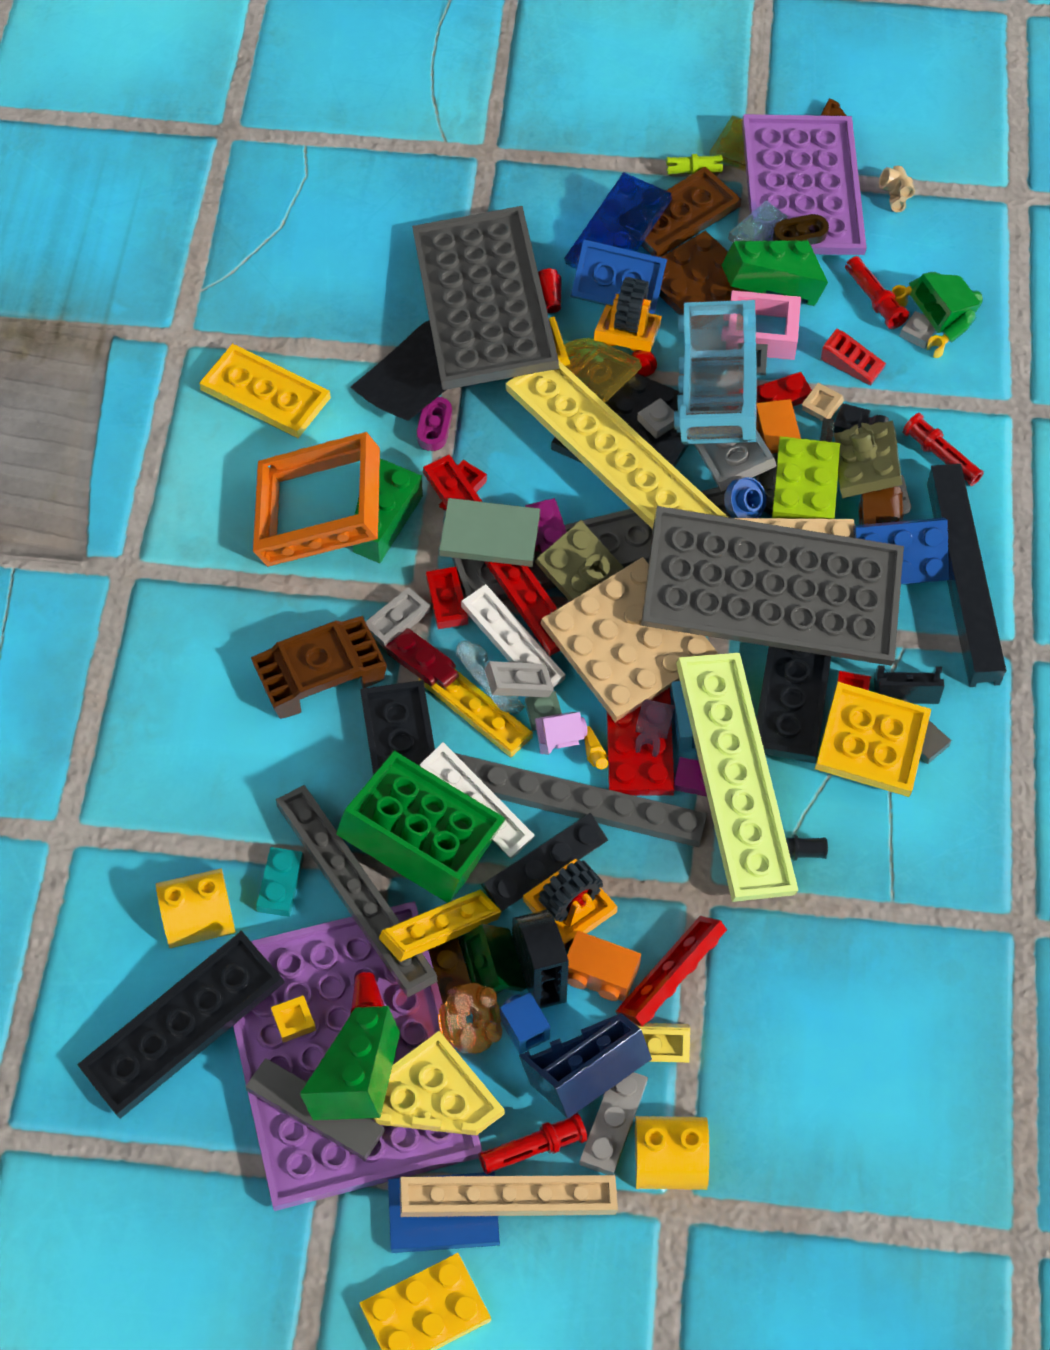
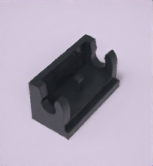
(914, 687)

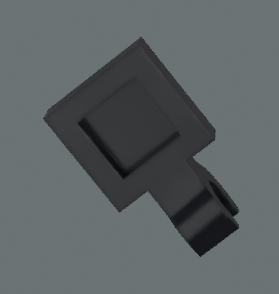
(852, 415)

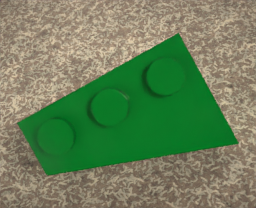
(775, 267)
(355, 1069)

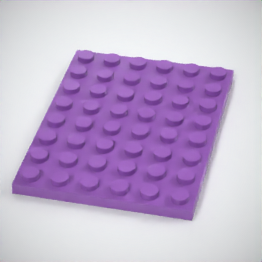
(323, 968)

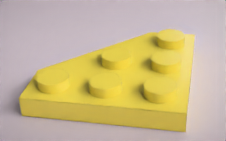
(437, 1092)

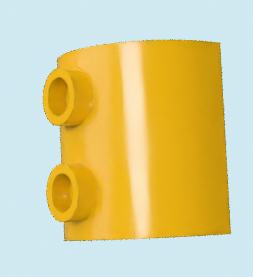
(195, 908)
(671, 1152)

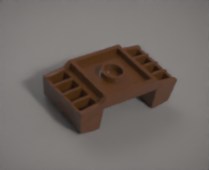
(318, 662)

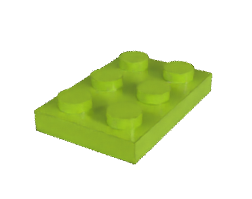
(806, 479)

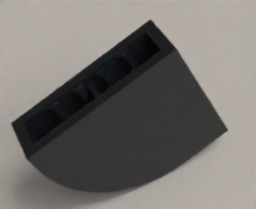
(541, 957)

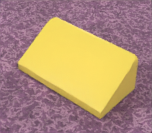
(667, 1041)

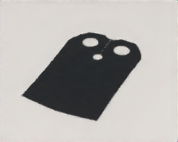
(405, 377)

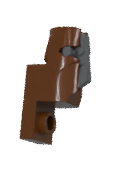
(884, 505)

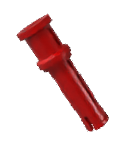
(882, 300)
(933, 441)
(548, 1138)

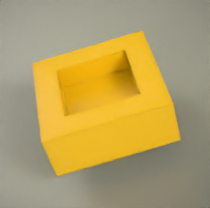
(293, 1018)

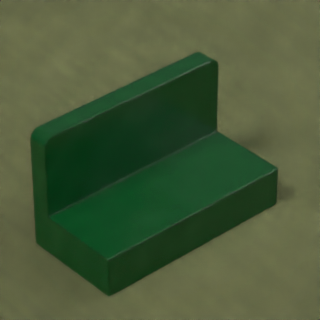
(493, 958)

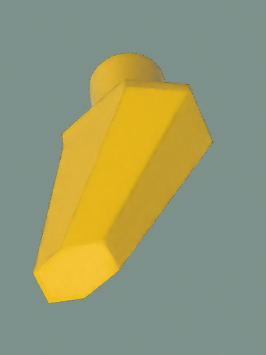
(595, 752)

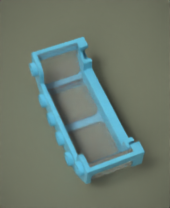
(718, 373)

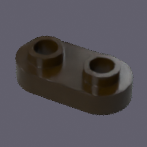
(800, 229)

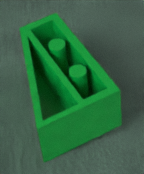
(398, 497)

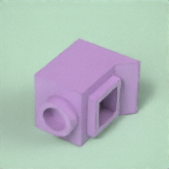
(560, 731)

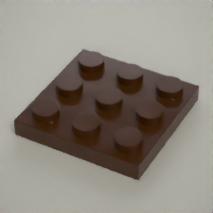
(695, 273)

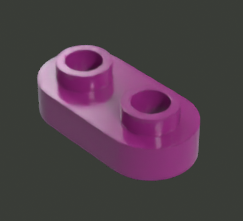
(433, 426)

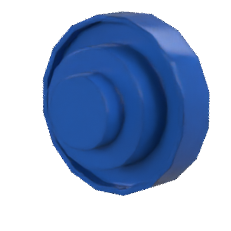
(745, 498)

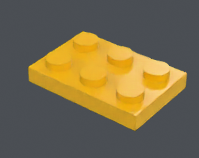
(426, 1308)

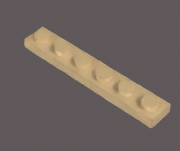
(508, 1196)

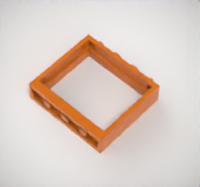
(327, 536)

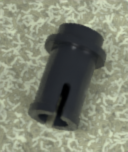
(807, 847)

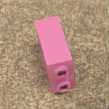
(778, 306)

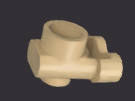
(898, 185)

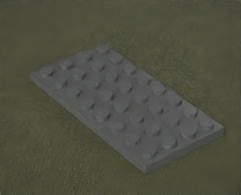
(484, 298)
(773, 586)

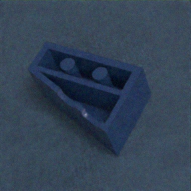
(588, 1065)

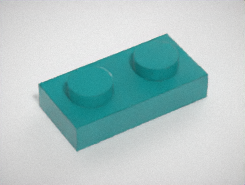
(279, 881)

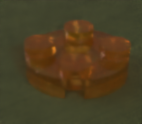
(486, 1024)

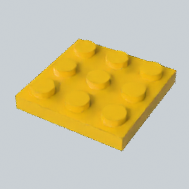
(873, 739)

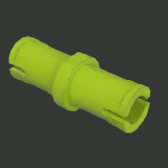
(692, 164)

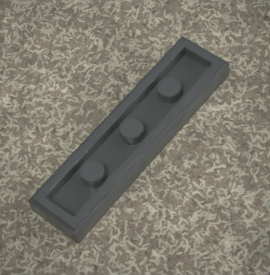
(283, 1092)

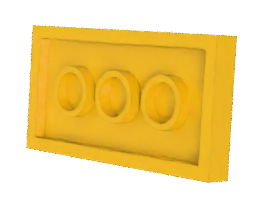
(265, 390)

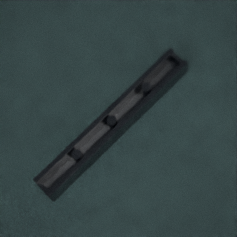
(967, 577)

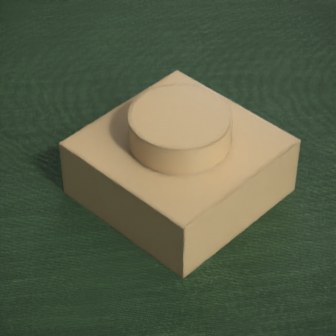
(822, 402)

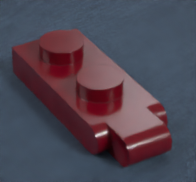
(422, 659)

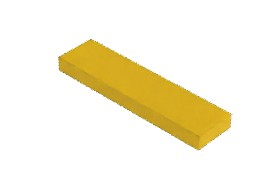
(483, 714)
(439, 925)

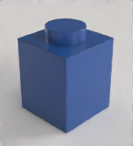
(524, 1022)

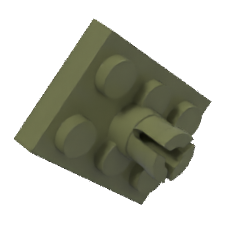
(868, 459)
(578, 562)

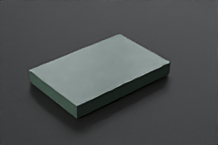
(490, 532)

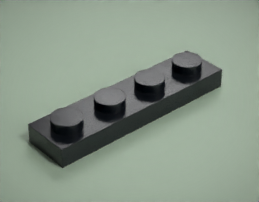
(544, 861)

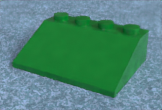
(420, 826)

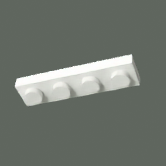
(507, 632)
(447, 766)

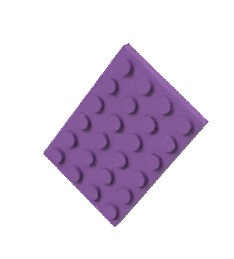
(807, 169)

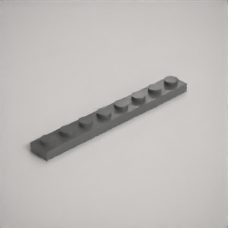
(579, 799)
(352, 885)

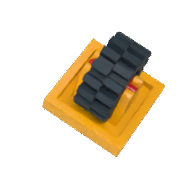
(629, 318)
(573, 899)

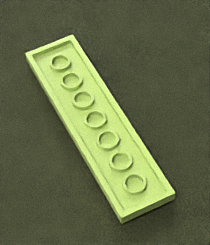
(736, 777)

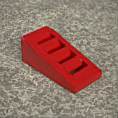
(856, 351)

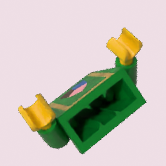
(944, 302)

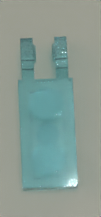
(475, 661)

